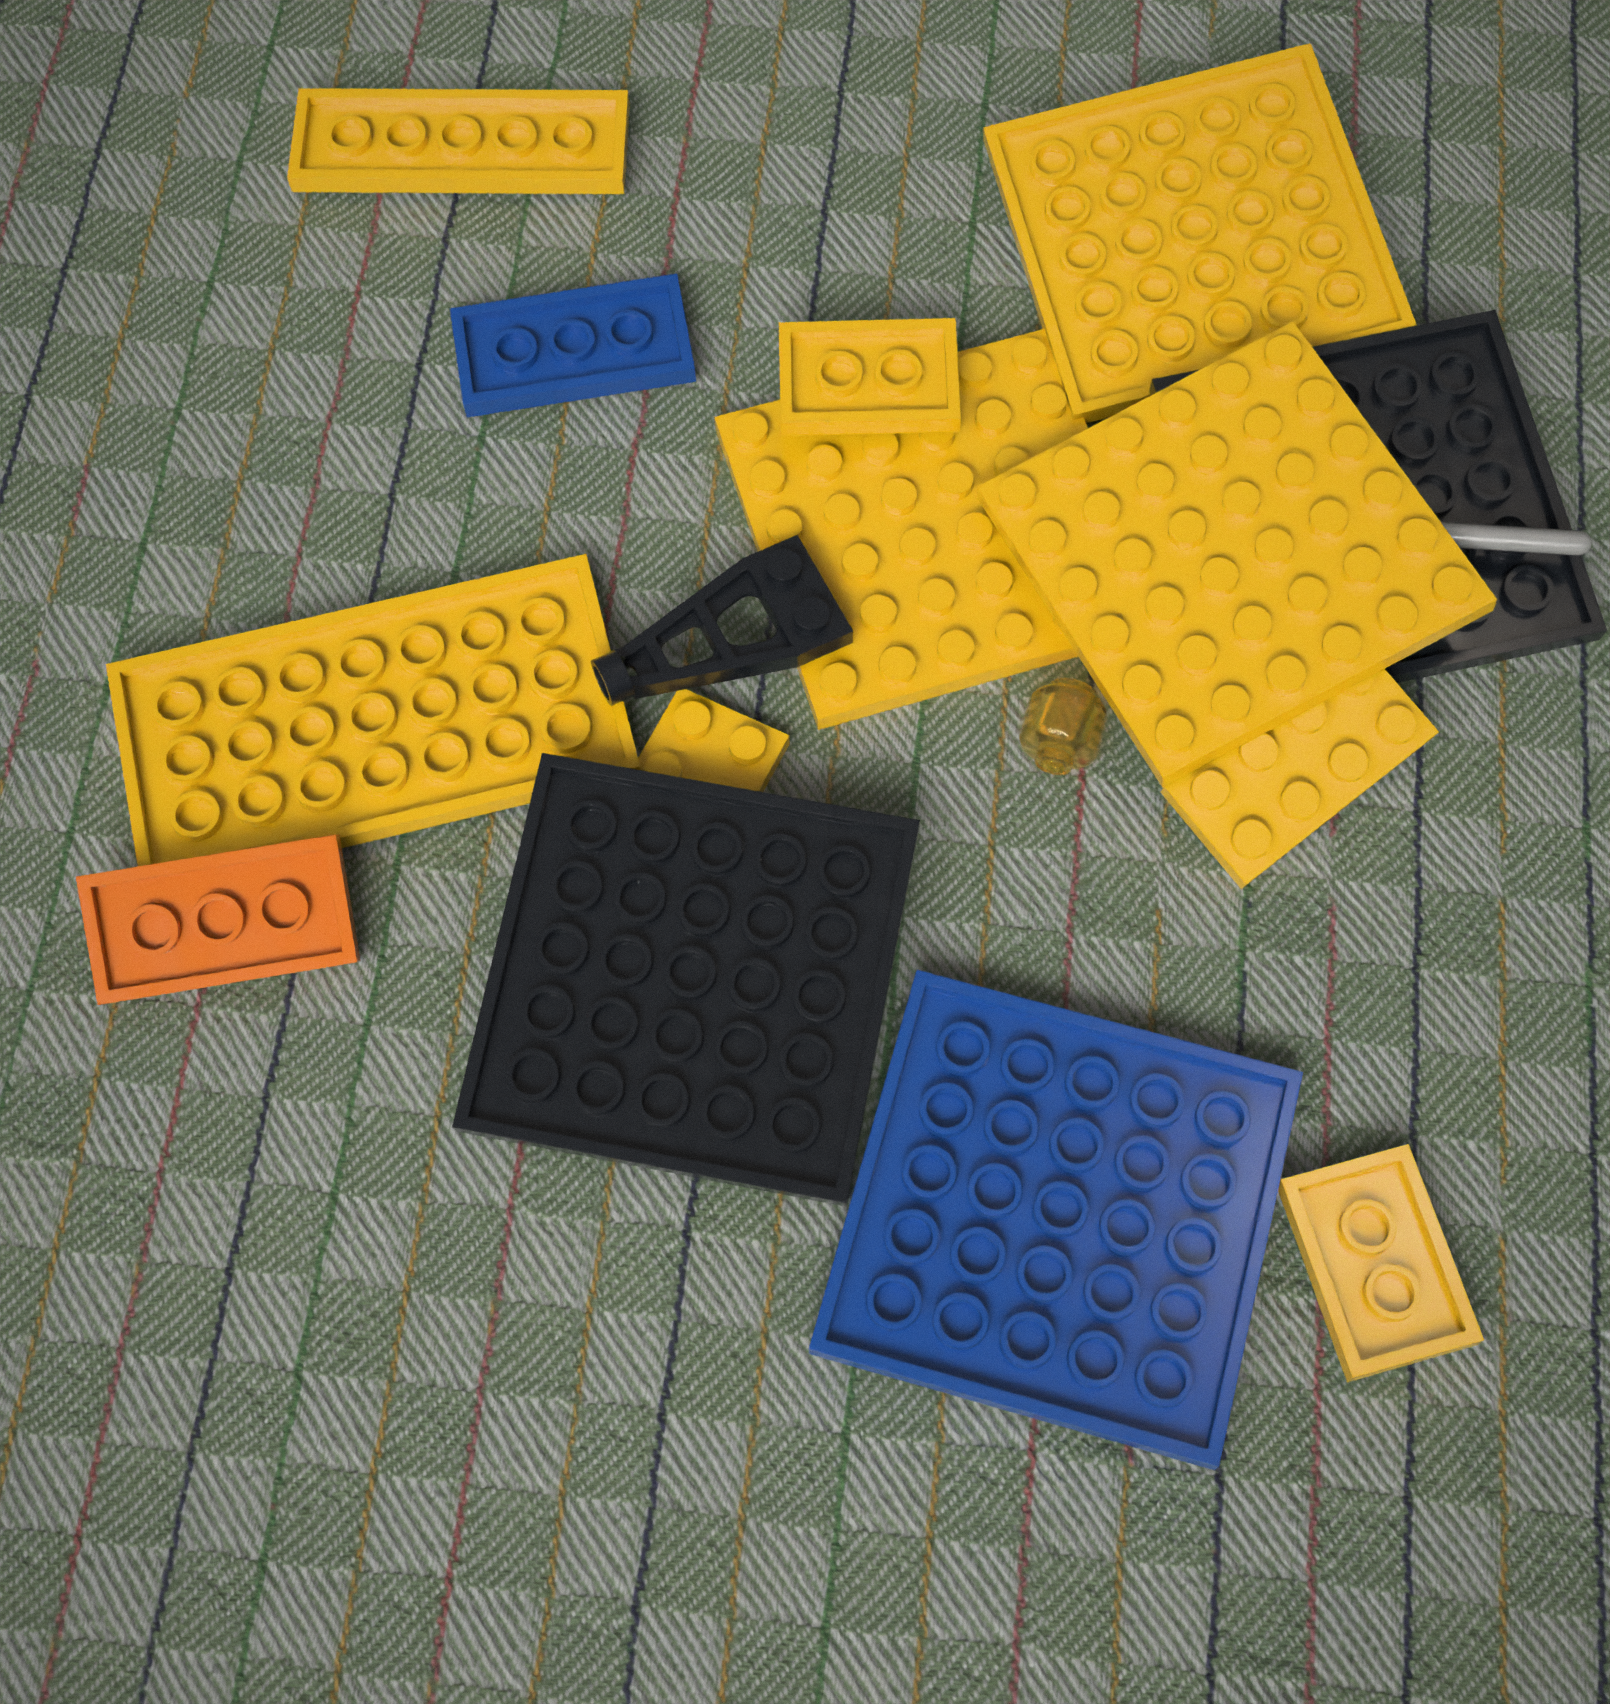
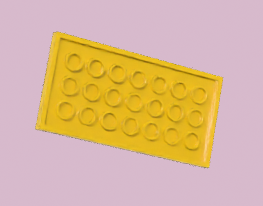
(366, 716)

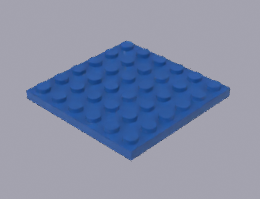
(1061, 1218)

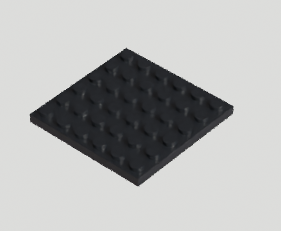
(1468, 442)
(690, 979)

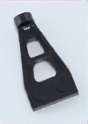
(791, 594)

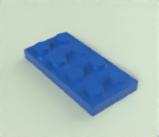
(572, 345)

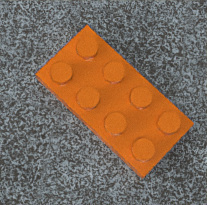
(218, 919)

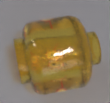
(1063, 726)

